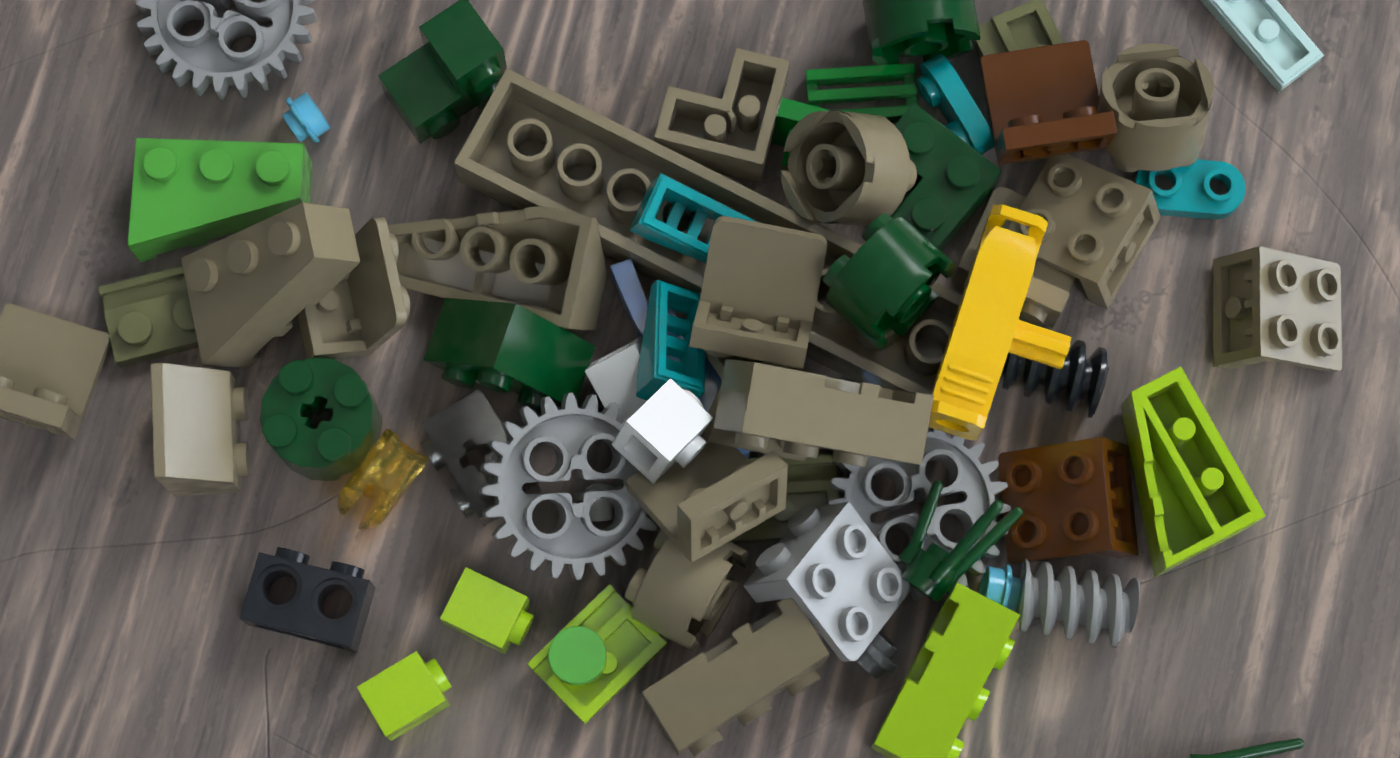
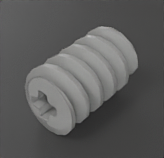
(1077, 603)

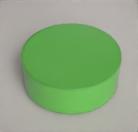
(577, 655)

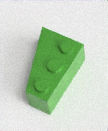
(210, 190)

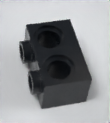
(304, 613)

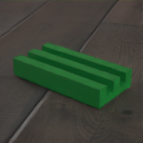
(864, 74)

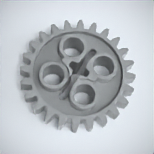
(209, 52)
(965, 476)
(574, 537)

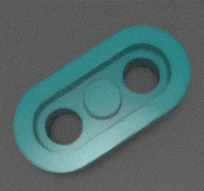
(945, 89)
(1191, 190)

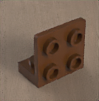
(1044, 102)
(1071, 500)

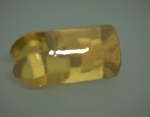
(382, 476)

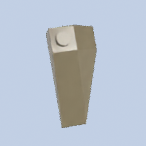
(526, 257)

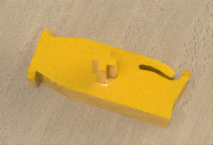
(990, 325)

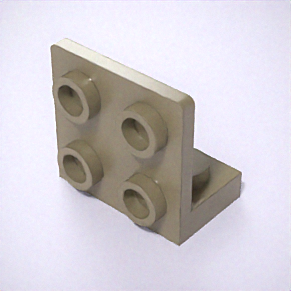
(1093, 223)
(1276, 310)
(48, 370)
(712, 497)

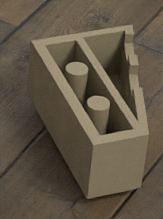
(263, 277)
(821, 412)
(737, 678)

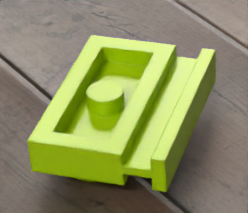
(628, 649)

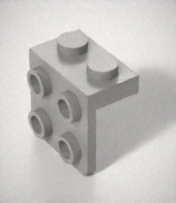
(834, 576)

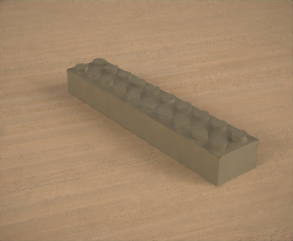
(560, 155)

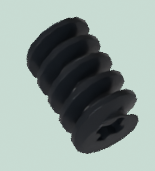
(1078, 377)

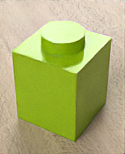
(488, 611)
(406, 694)

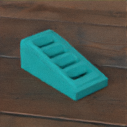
(681, 198)
(653, 365)

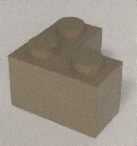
(733, 131)

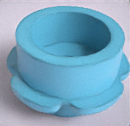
(305, 118)
(1001, 586)

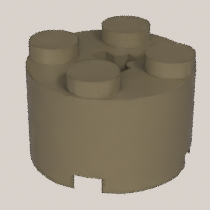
(1157, 107)
(846, 167)
(685, 596)

